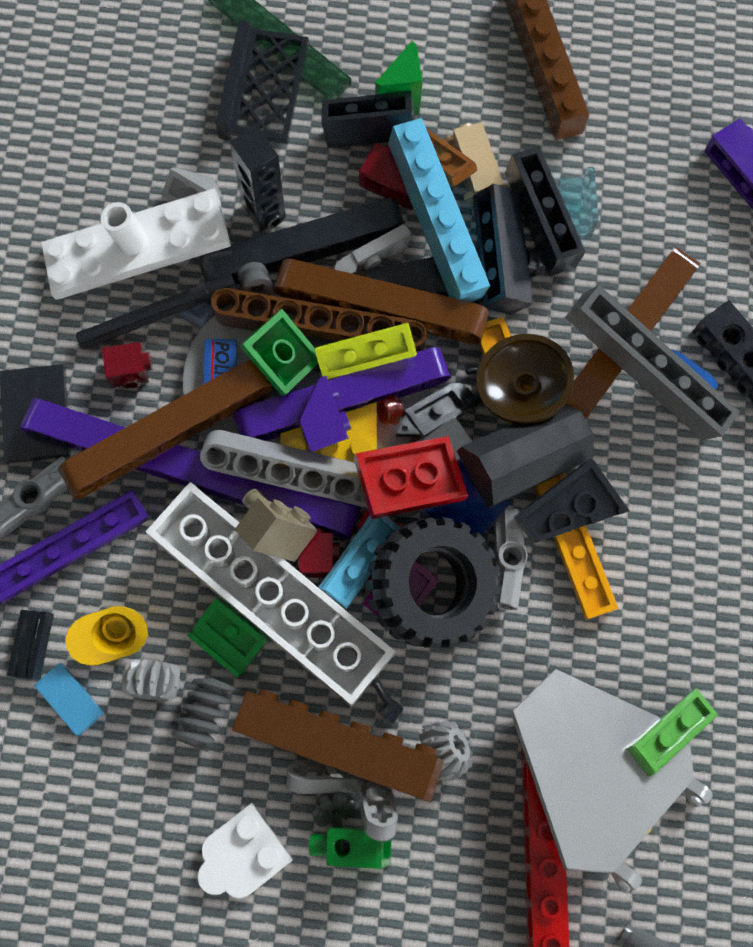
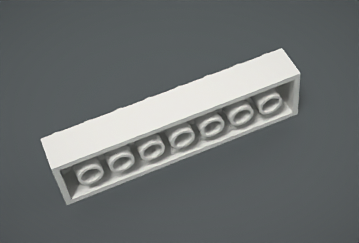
(271, 595)

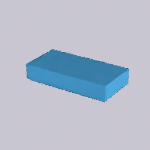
(69, 699)

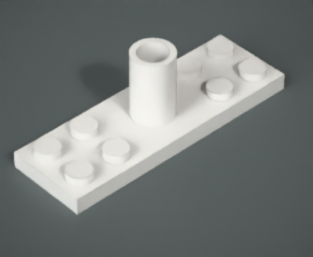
(134, 243)

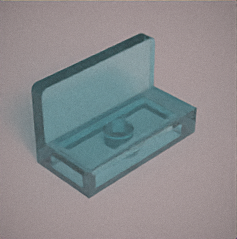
(581, 201)

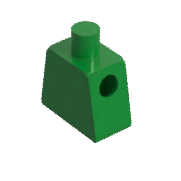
(363, 850)

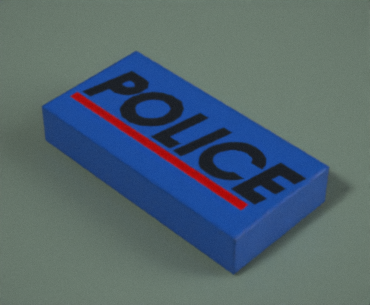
(219, 357)

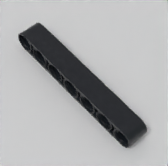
(307, 240)

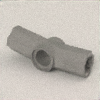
(509, 539)

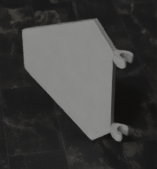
(589, 781)

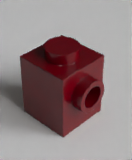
(126, 365)
(319, 555)

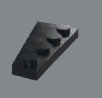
(415, 274)

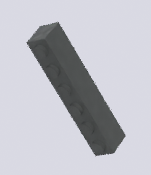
(652, 364)

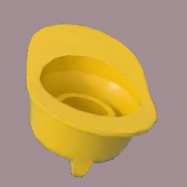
(106, 635)

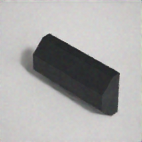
(527, 454)

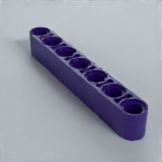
(401, 378)

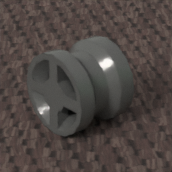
(254, 278)

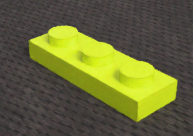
(366, 351)

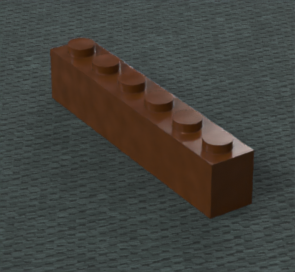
(549, 67)
(338, 745)

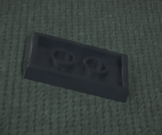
(17, 390)

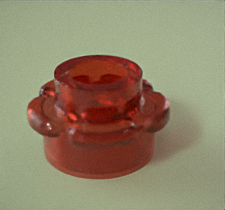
(390, 410)

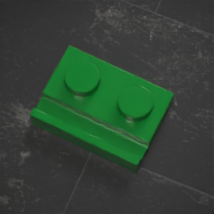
(228, 637)

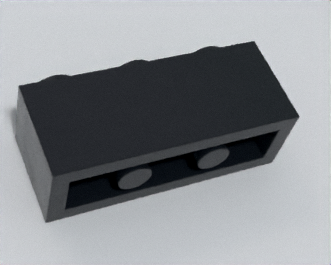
(365, 118)

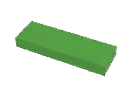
(672, 732)

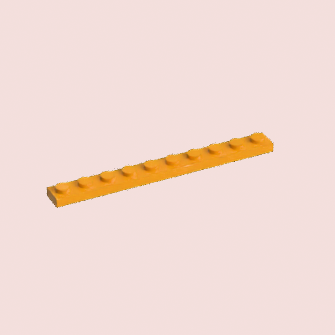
(574, 546)

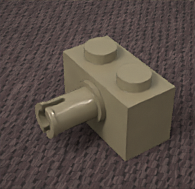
(274, 527)

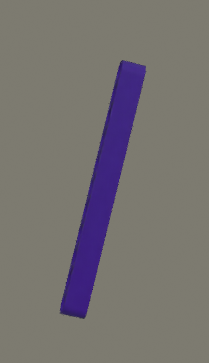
(184, 466)

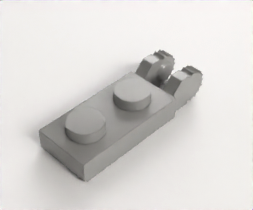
(371, 254)

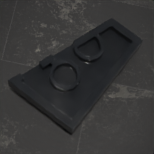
(573, 502)

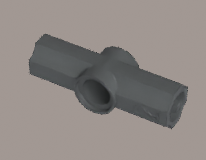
(14, 508)

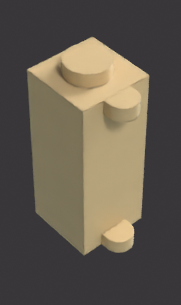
(474, 143)

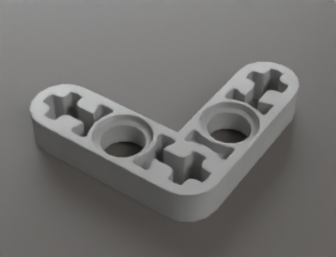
(304, 779)

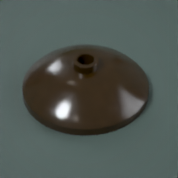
(521, 362)

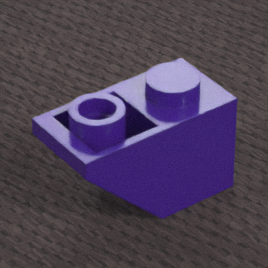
(320, 417)

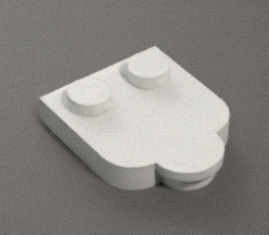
(241, 855)

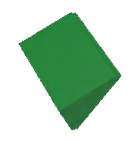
(403, 75)
(280, 352)

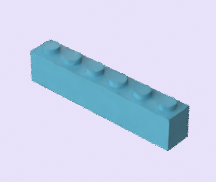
(438, 211)

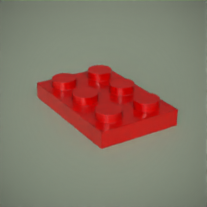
(410, 477)

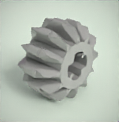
(151, 680)
(450, 748)

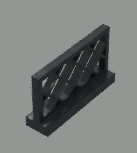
(239, 73)

